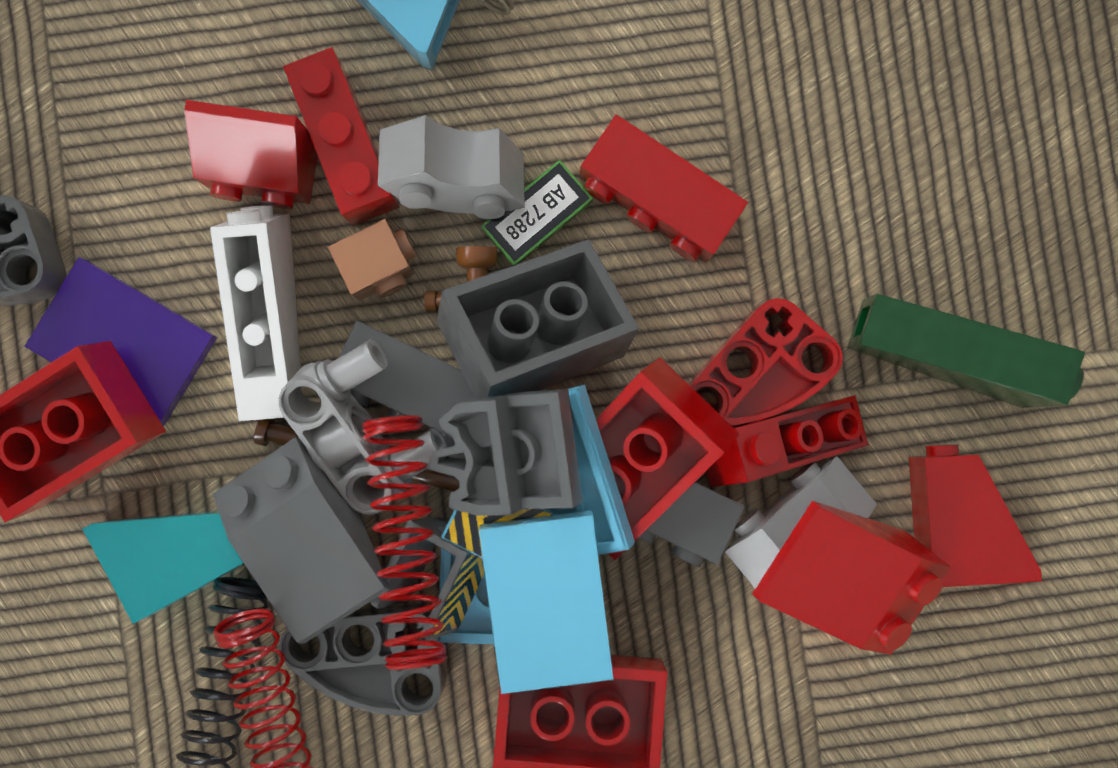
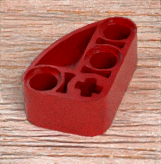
(777, 370)

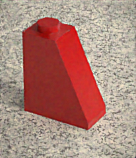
(966, 520)

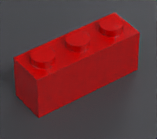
(339, 135)
(660, 190)

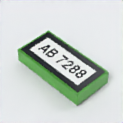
(549, 206)

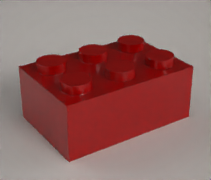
(69, 426)
(586, 723)

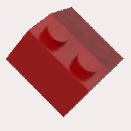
(659, 442)
(852, 578)

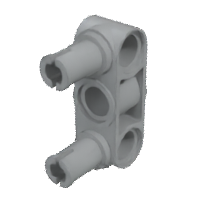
(335, 427)

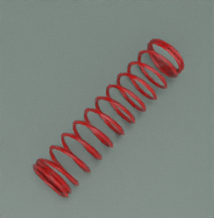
(241, 637)
(418, 657)

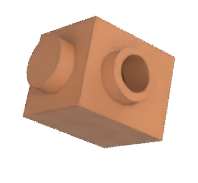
(374, 260)

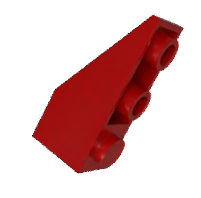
(790, 441)

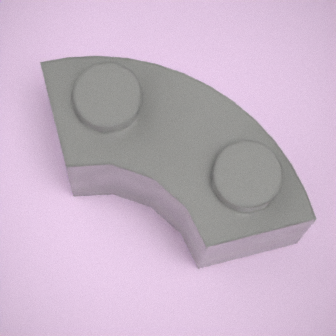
(451, 168)
(766, 532)

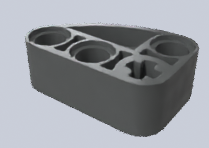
(24, 240)
(359, 674)

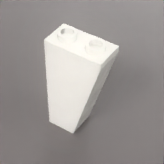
(258, 306)

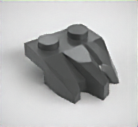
(511, 453)

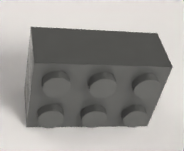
(536, 322)

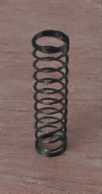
(236, 588)

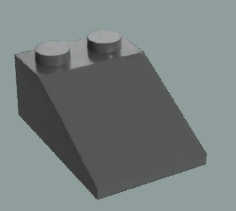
(300, 541)

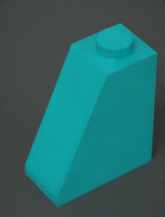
(161, 558)

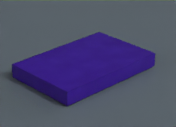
(150, 338)

